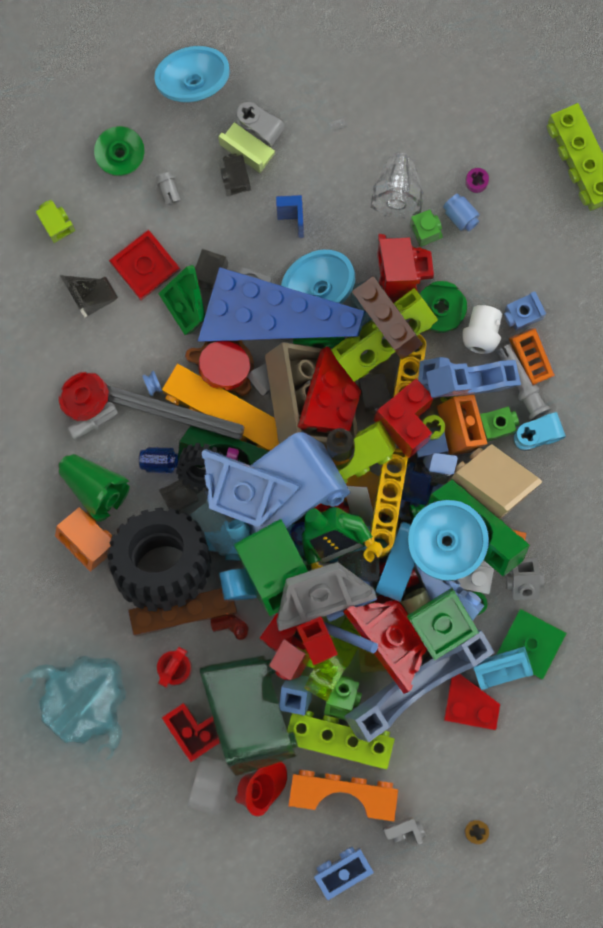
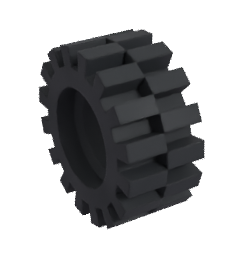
(186, 469)

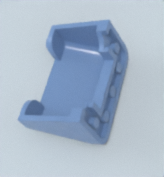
(306, 463)

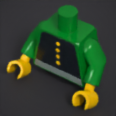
(335, 534)

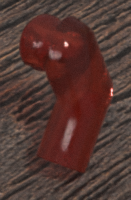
(231, 623)

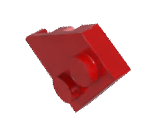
(470, 705)

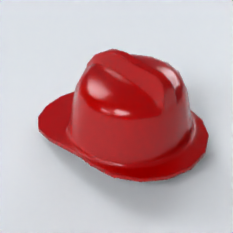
(261, 788)

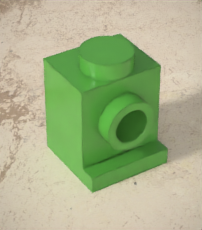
(426, 227)
(492, 430)

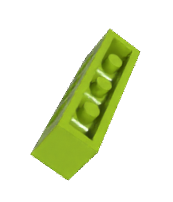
(370, 338)

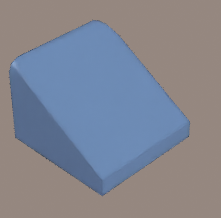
(441, 463)

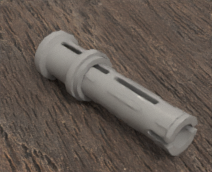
(528, 393)

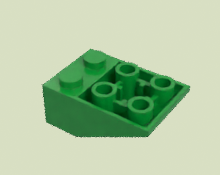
(268, 561)

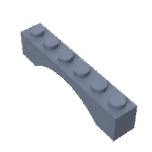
(388, 704)

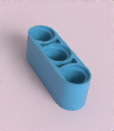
(398, 567)
(236, 585)

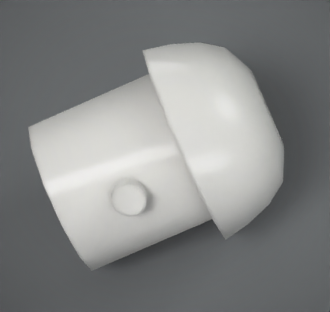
(483, 328)

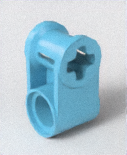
(543, 432)

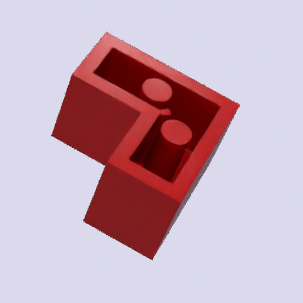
(397, 267)
(402, 420)
(191, 736)

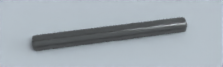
(175, 413)

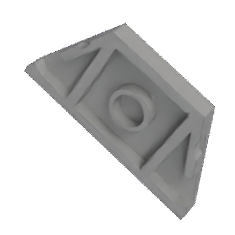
(321, 594)

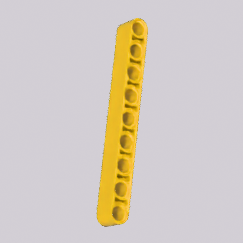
(390, 480)

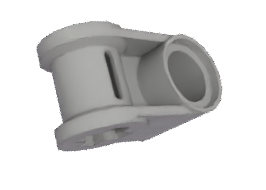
(261, 125)

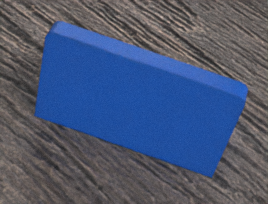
(291, 208)

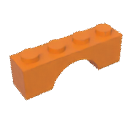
(377, 800)

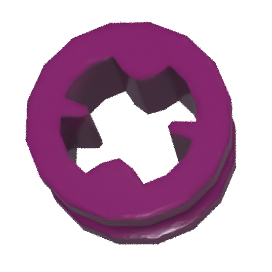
(485, 179)

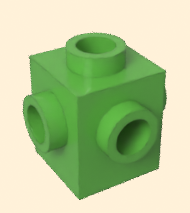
(343, 698)

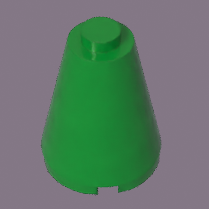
(94, 485)

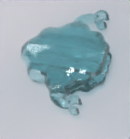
(82, 699)

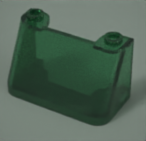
(247, 714)

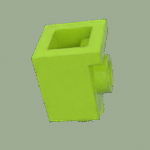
(54, 221)

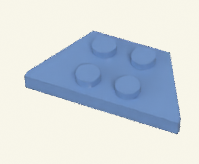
(243, 489)

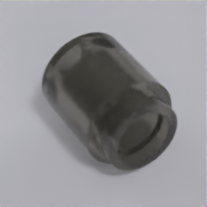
(340, 444)

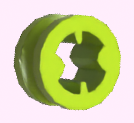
(437, 434)

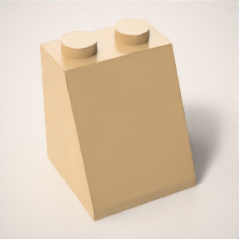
(495, 480)

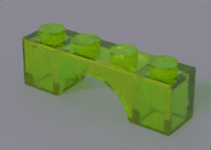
(329, 672)

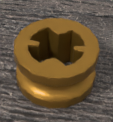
(480, 824)

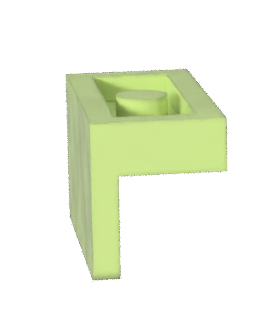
(241, 142)

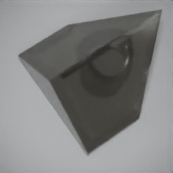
(90, 293)

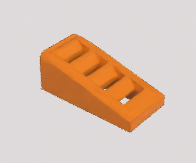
(540, 352)

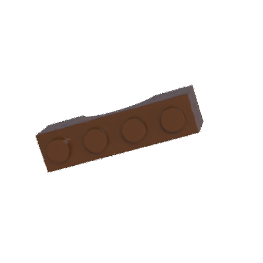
(203, 607)

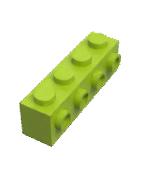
(581, 153)
(339, 740)

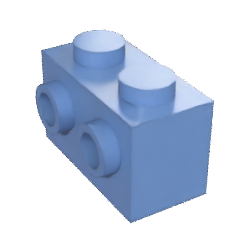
(343, 873)

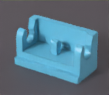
(503, 668)

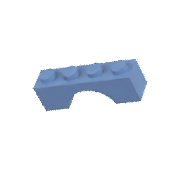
(464, 380)

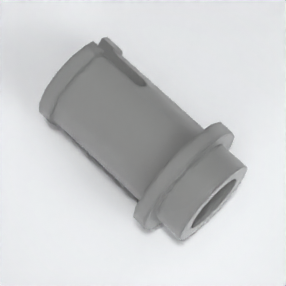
(168, 188)

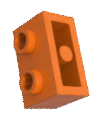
(462, 424)
(84, 538)

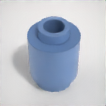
(461, 212)

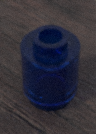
(158, 460)

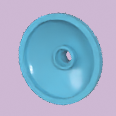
(192, 74)
(322, 274)
(466, 532)

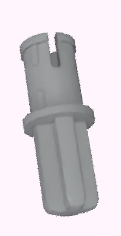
(83, 427)

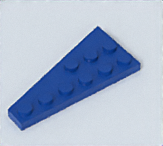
(262, 310)

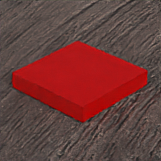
(144, 265)

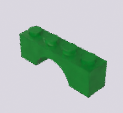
(505, 547)

